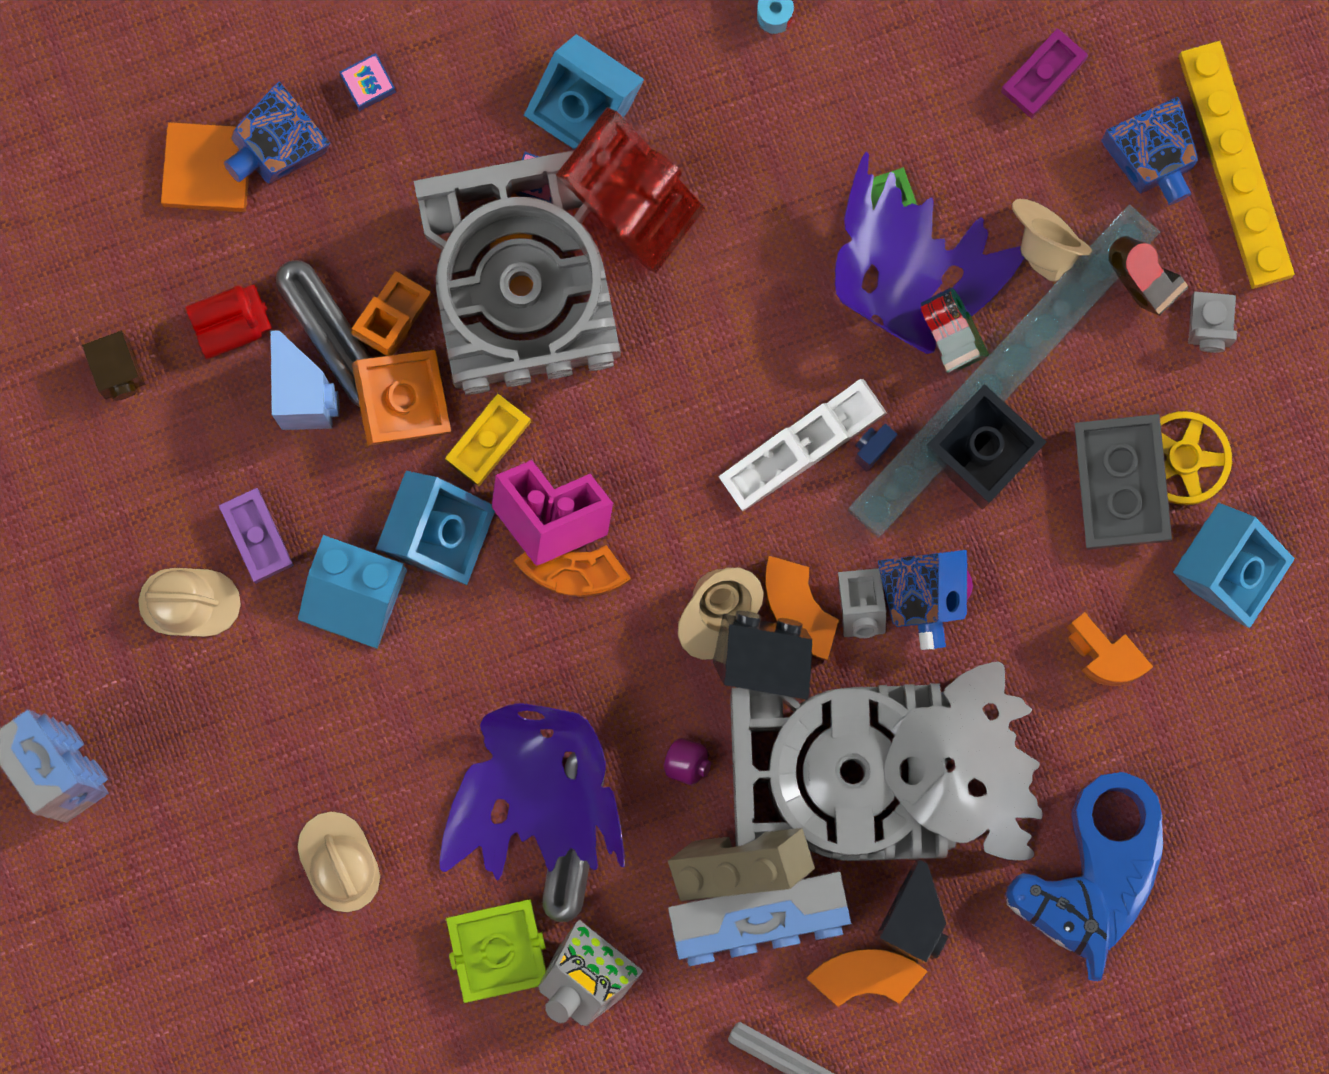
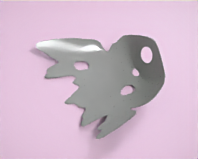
(980, 751)

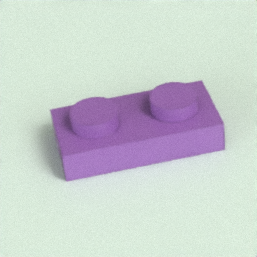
(256, 535)

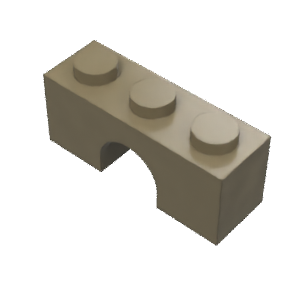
(717, 869)

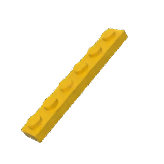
(1236, 165)

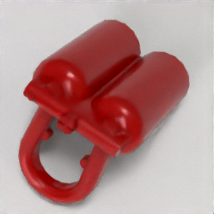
(228, 320)

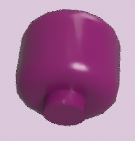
(687, 761)

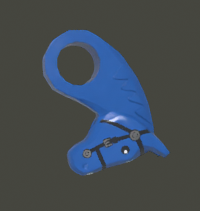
(1115, 880)

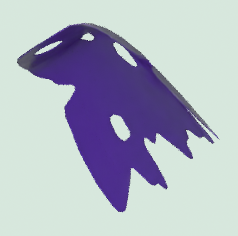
(910, 261)
(539, 794)

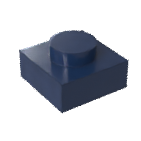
(874, 445)

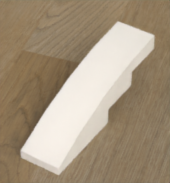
(802, 444)

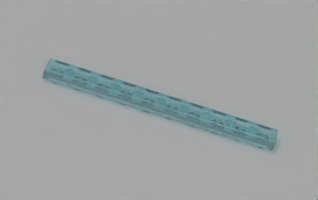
(1002, 370)

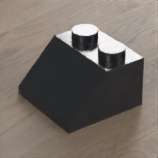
(984, 446)
(764, 655)
(915, 918)

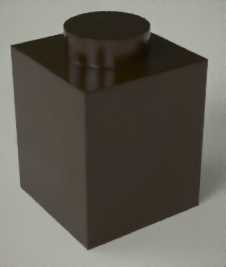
(114, 366)

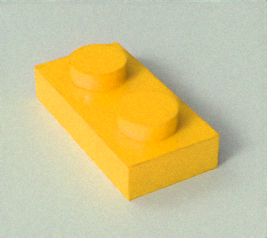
(488, 440)

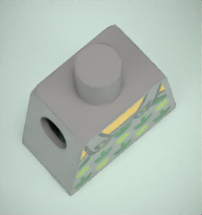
(585, 977)

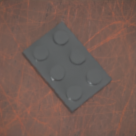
(1123, 482)

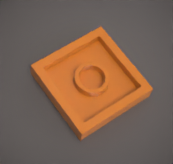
(196, 169)
(401, 397)

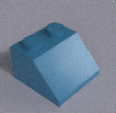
(579, 89)
(436, 527)
(1234, 564)
(351, 591)

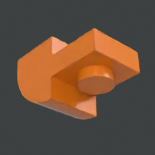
(391, 314)
(1112, 663)

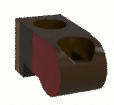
(1143, 277)

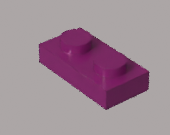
(1044, 73)

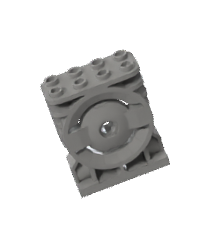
(475, 352)
(845, 741)

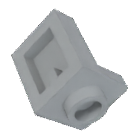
(1212, 321)
(862, 603)

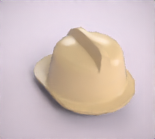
(1047, 240)
(713, 595)
(189, 602)
(338, 862)

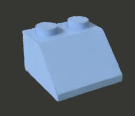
(299, 389)

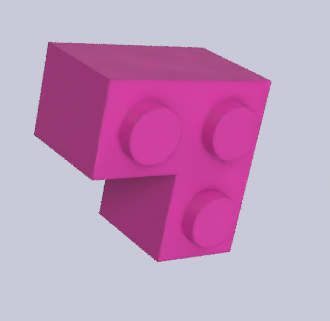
(550, 519)

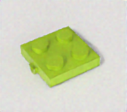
(497, 950)

